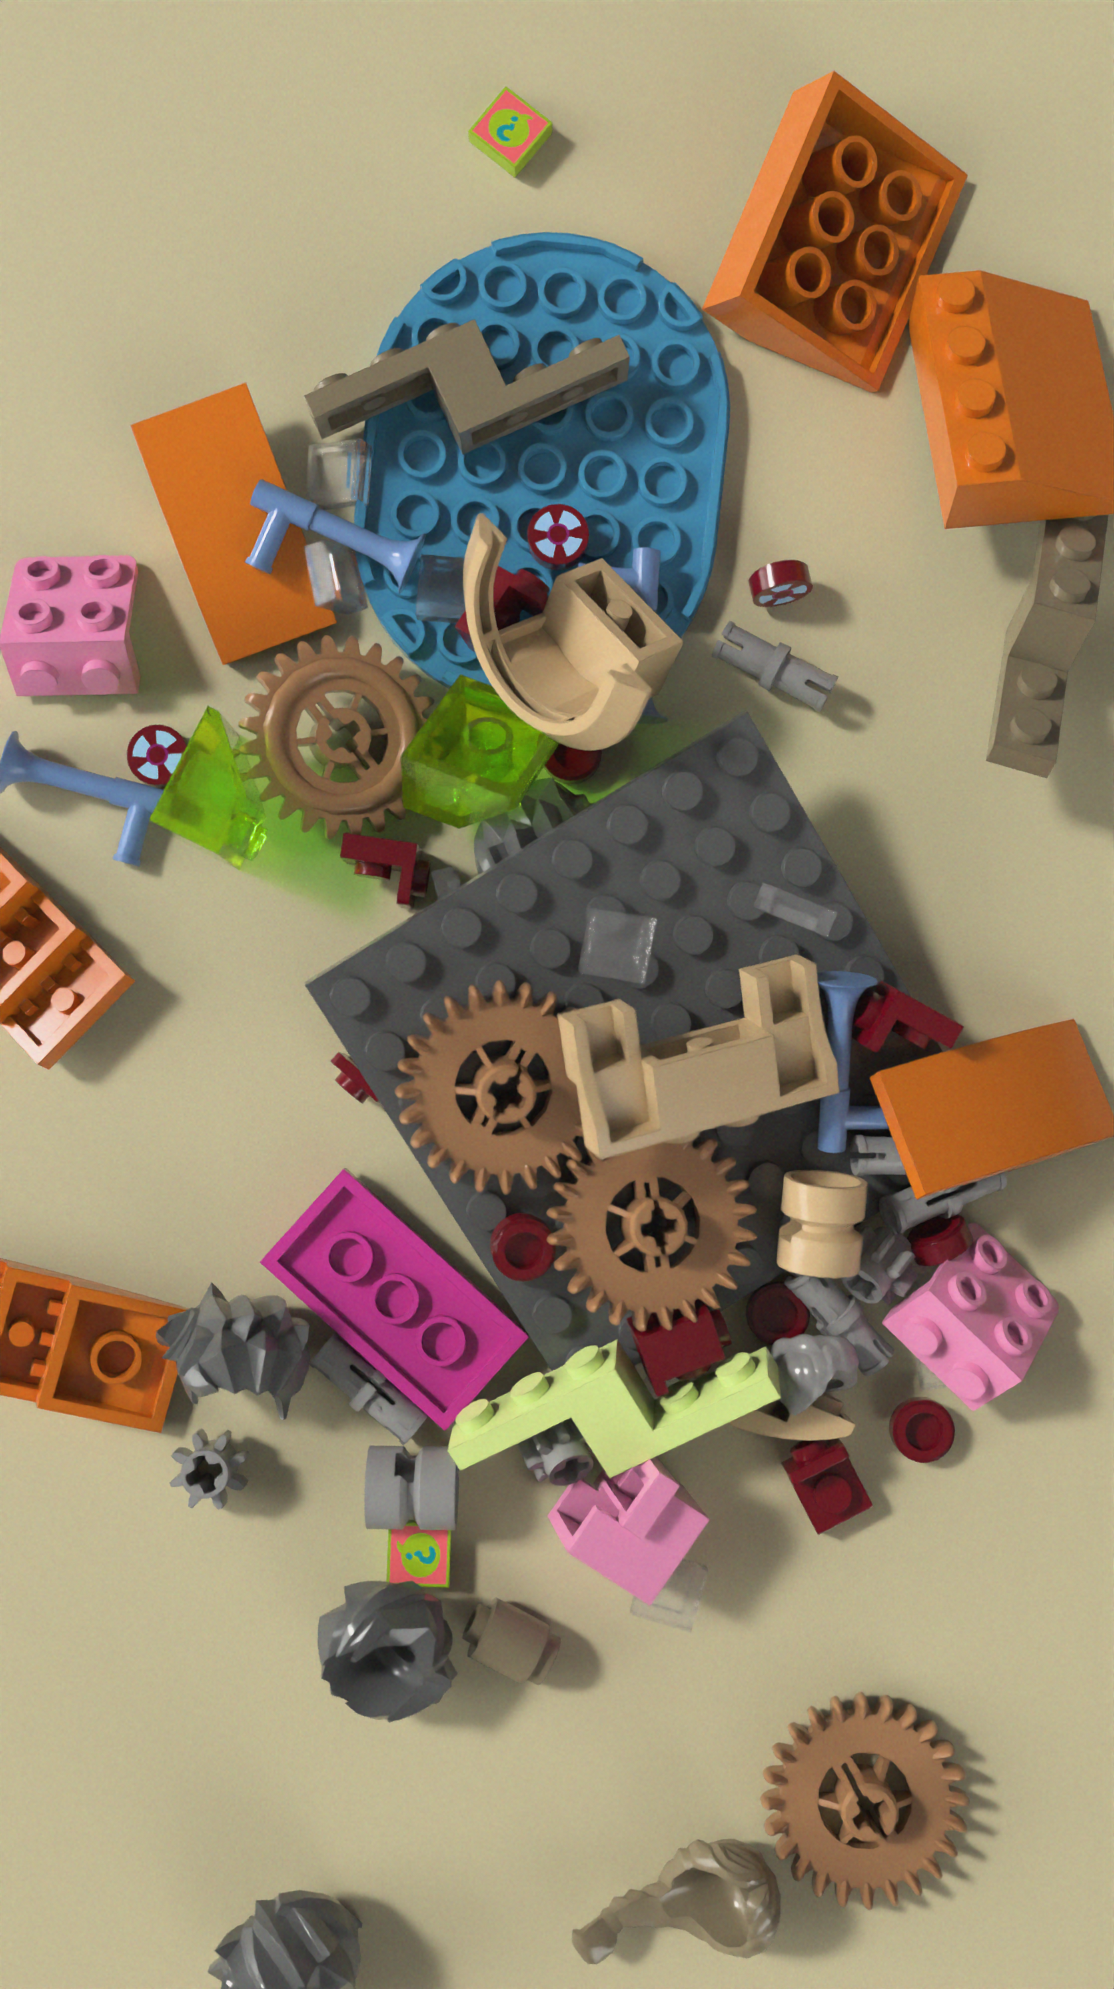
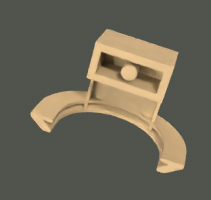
(580, 664)

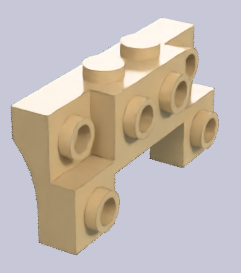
(705, 1076)

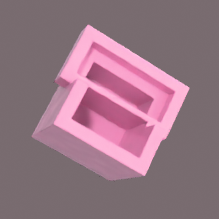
(630, 1526)

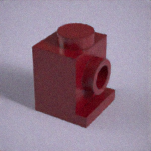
(683, 1350)

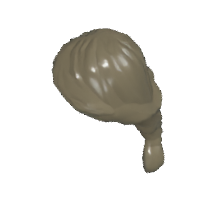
(708, 1889)

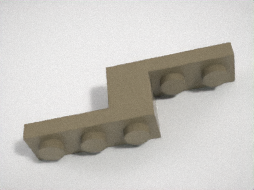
(467, 385)
(1044, 643)

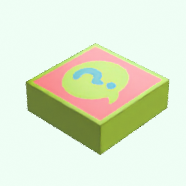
(510, 131)
(419, 1556)

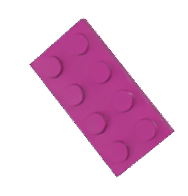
(394, 1298)

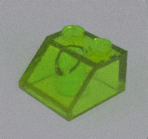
(471, 757)
(211, 798)

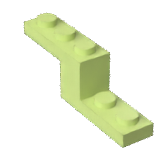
(614, 1407)

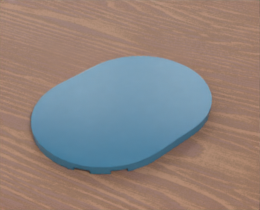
(631, 459)

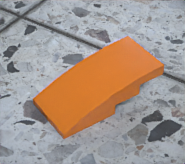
(204, 474)
(50, 969)
(993, 1106)
(84, 1347)

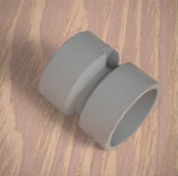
(411, 1488)

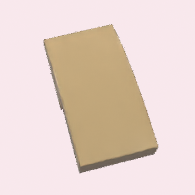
(818, 1422)

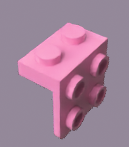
(71, 626)
(976, 1321)

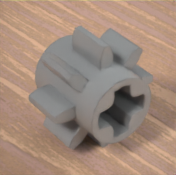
(883, 1267)
(558, 1454)
(205, 1485)

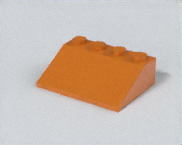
(835, 235)
(1012, 400)

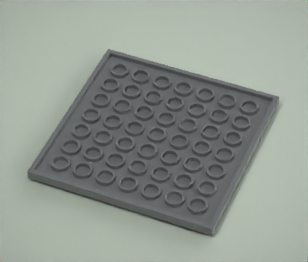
(670, 846)

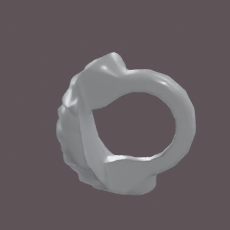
(808, 1366)

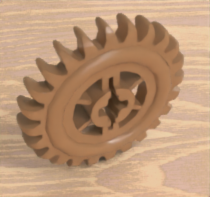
(304, 687)
(470, 1141)
(660, 1286)
(889, 1854)

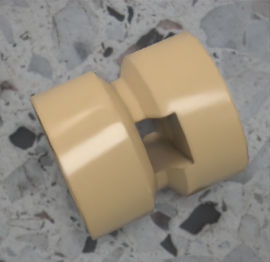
(821, 1224)

